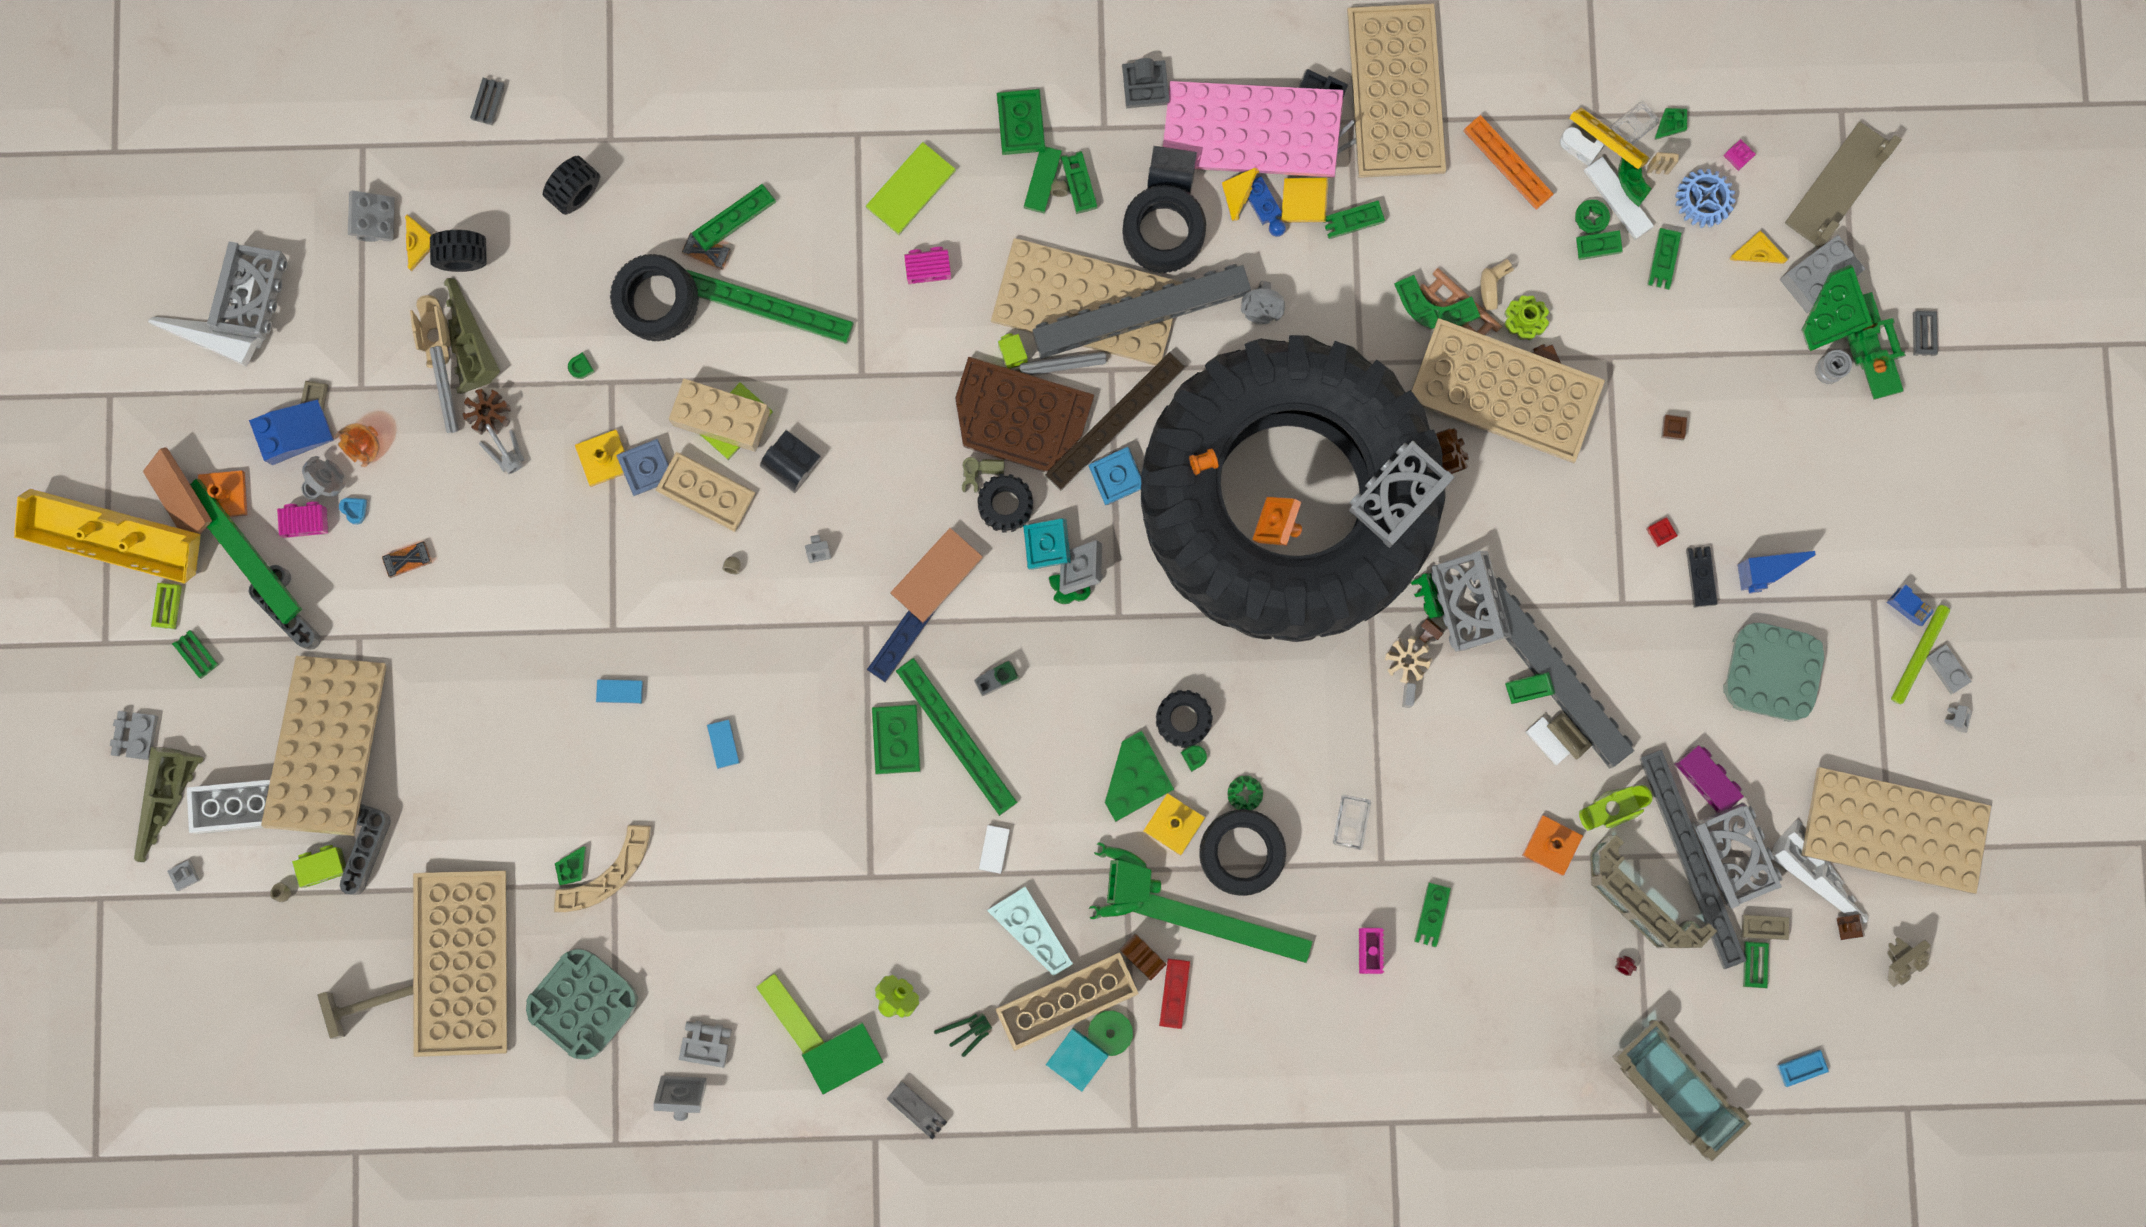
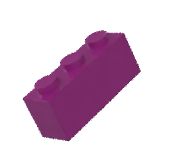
(1709, 779)

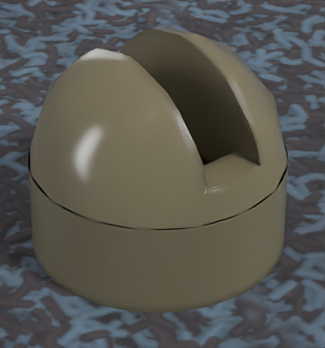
(1059, 188)
(732, 565)
(280, 892)

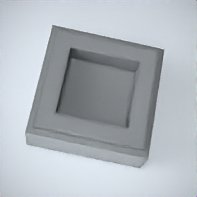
(1409, 695)

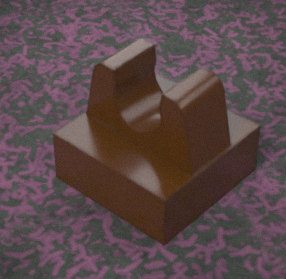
(1431, 629)
(1850, 927)

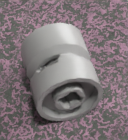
(1833, 367)

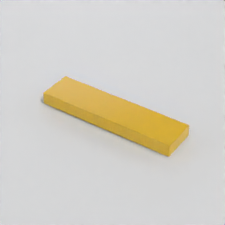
(1609, 138)

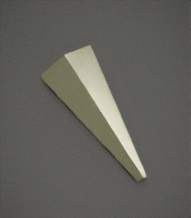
(474, 359)
(165, 780)

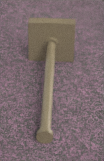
(333, 1014)

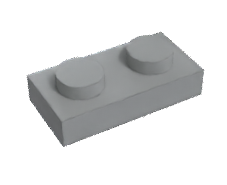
(1948, 669)

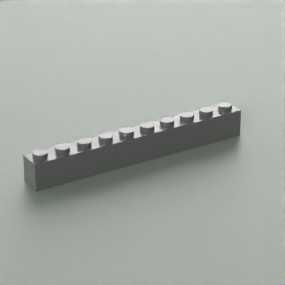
(1141, 311)
(1569, 693)

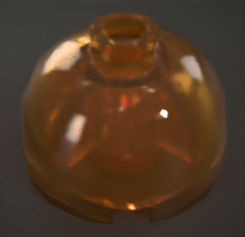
(359, 442)

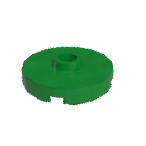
(1121, 1027)

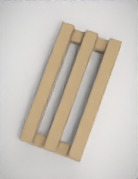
(1667, 163)

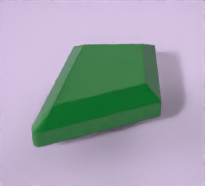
(1672, 122)
(571, 867)

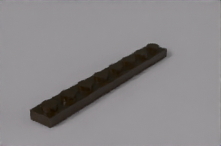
(1115, 421)

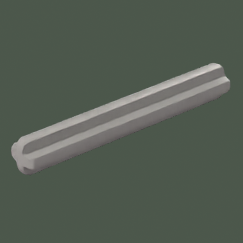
(1063, 363)
(444, 389)

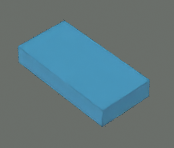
(619, 691)
(723, 744)
(1802, 1068)

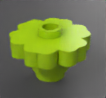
(1522, 326)
(896, 997)

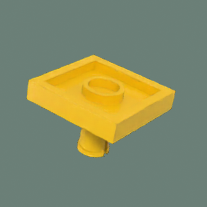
(600, 458)
(1174, 824)

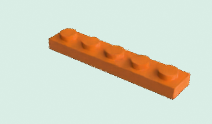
(1508, 162)

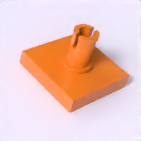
(228, 490)
(1278, 521)
(1552, 845)

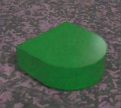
(580, 367)
(1194, 757)

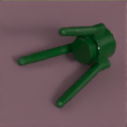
(978, 1026)

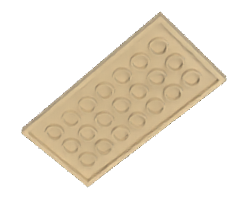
(1396, 90)
(1054, 283)
(1506, 390)
(324, 746)
(1896, 830)
(459, 963)

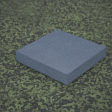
(643, 466)

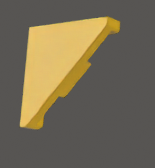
(1238, 190)
(416, 242)
(1759, 249)

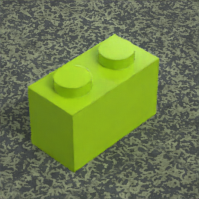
(320, 866)

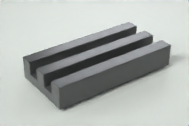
(492, 83)
(1916, 333)

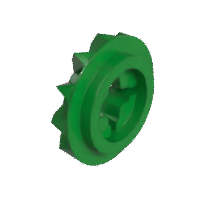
(1597, 208)
(1239, 802)

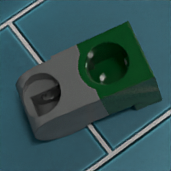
(996, 678)

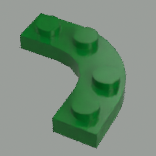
(1427, 313)

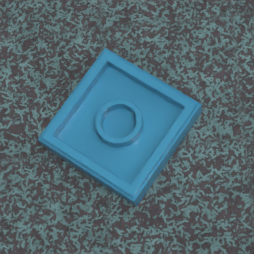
(1116, 476)

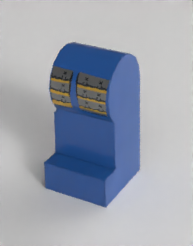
(1910, 605)

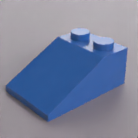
(291, 431)
(1759, 572)

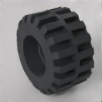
(571, 185)
(458, 250)
(1005, 484)
(1189, 699)

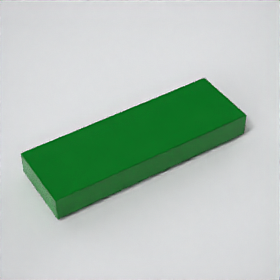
(1042, 179)

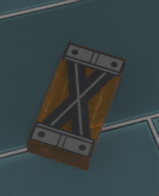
(715, 256)
(406, 559)

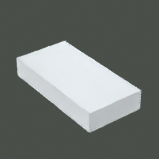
(1547, 741)
(994, 849)

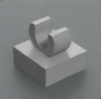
(817, 550)
(1961, 719)
(183, 875)

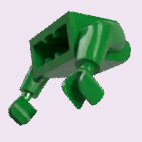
(1128, 883)

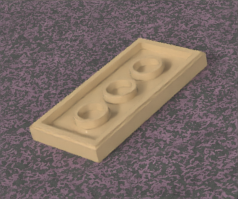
(705, 491)

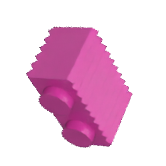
(927, 266)
(302, 520)
(1371, 951)

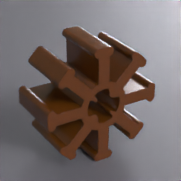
(494, 407)
(1452, 454)
(1143, 957)

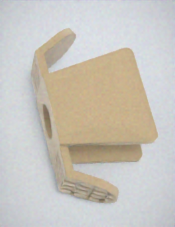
(431, 318)

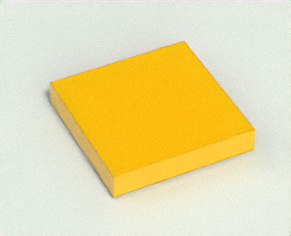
(1304, 200)

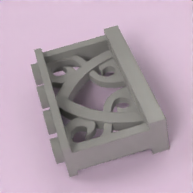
(266, 300)
(1431, 486)
(1495, 620)
(1728, 885)

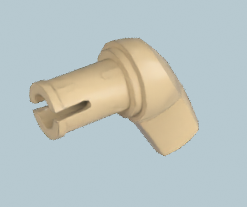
(1489, 282)

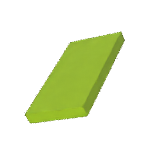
(910, 188)

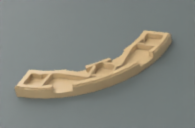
(612, 879)

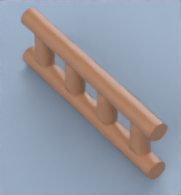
(1458, 293)

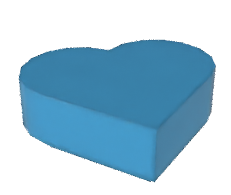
(353, 509)

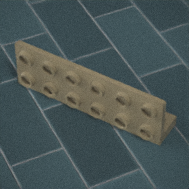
(1840, 184)

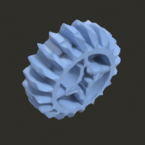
(1711, 204)

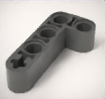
(301, 624)
(360, 849)

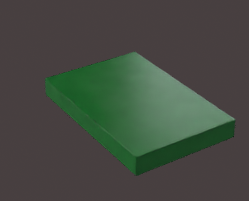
(1021, 122)
(896, 739)
(842, 1058)

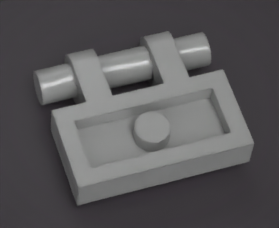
(140, 736)
(703, 1051)

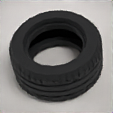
(1164, 198)
(626, 284)
(1275, 852)

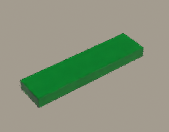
(733, 217)

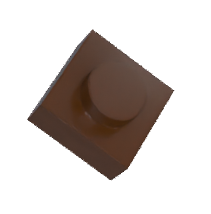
(1674, 427)

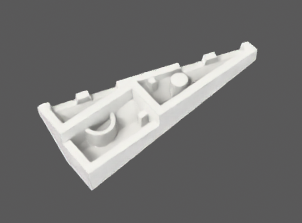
(230, 345)
(1813, 872)

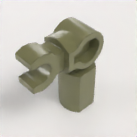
(987, 466)

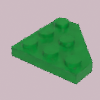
(1837, 310)
(1136, 778)

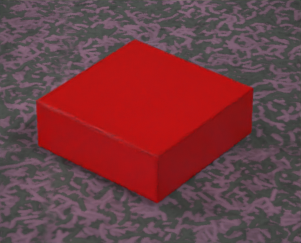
(1661, 532)

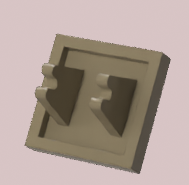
(1907, 960)

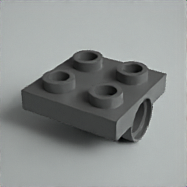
(1145, 83)

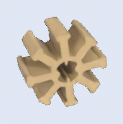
(1402, 663)

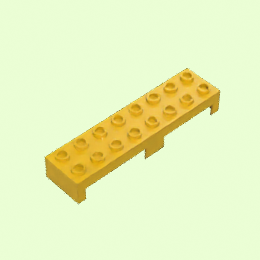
(108, 534)

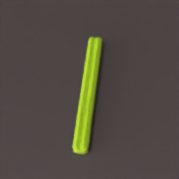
(1920, 654)

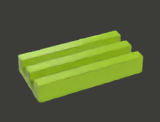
(174, 608)

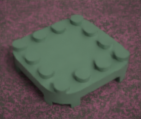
(1774, 672)
(581, 1004)

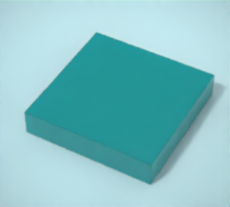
(1047, 544)
(1077, 1059)

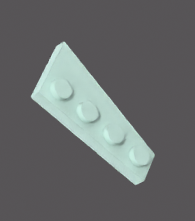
(1029, 927)

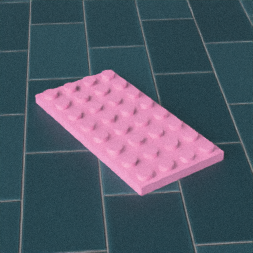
(1255, 127)

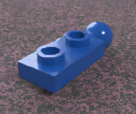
(1266, 207)

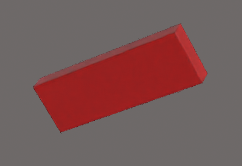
(1174, 993)

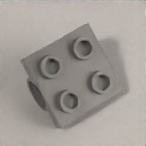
(370, 216)

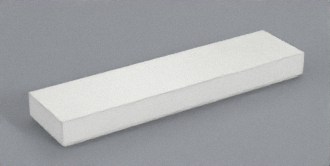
(1611, 190)

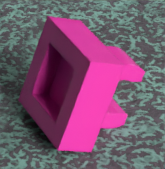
(1739, 155)

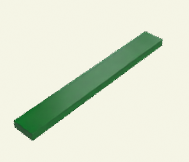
(772, 308)
(247, 557)
(956, 737)
(1226, 927)

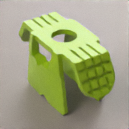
(1627, 798)

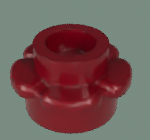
(1625, 965)

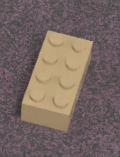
(719, 415)

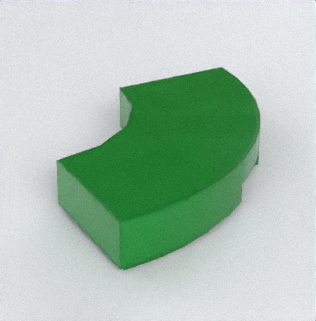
(1633, 182)

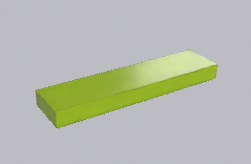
(789, 1013)

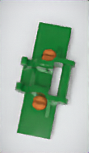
(1877, 363)

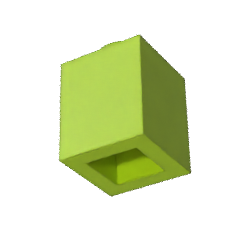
(1012, 350)

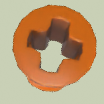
(1203, 461)

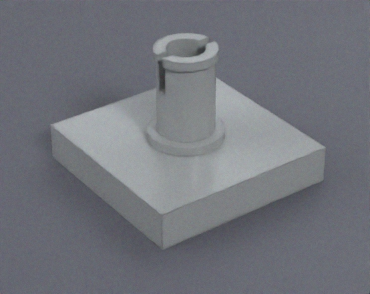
(1083, 569)
(680, 1095)

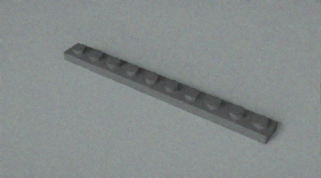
(1692, 858)

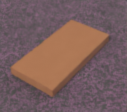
(176, 493)
(936, 575)

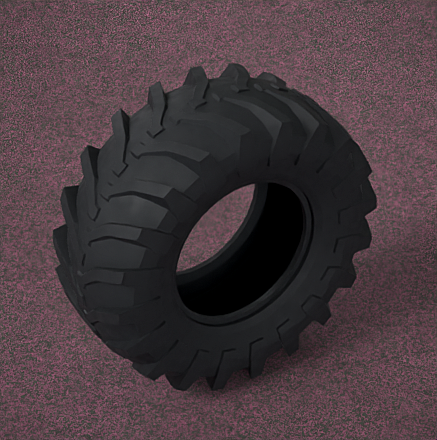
(1264, 388)

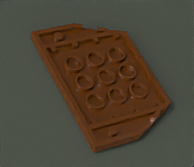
(1019, 415)

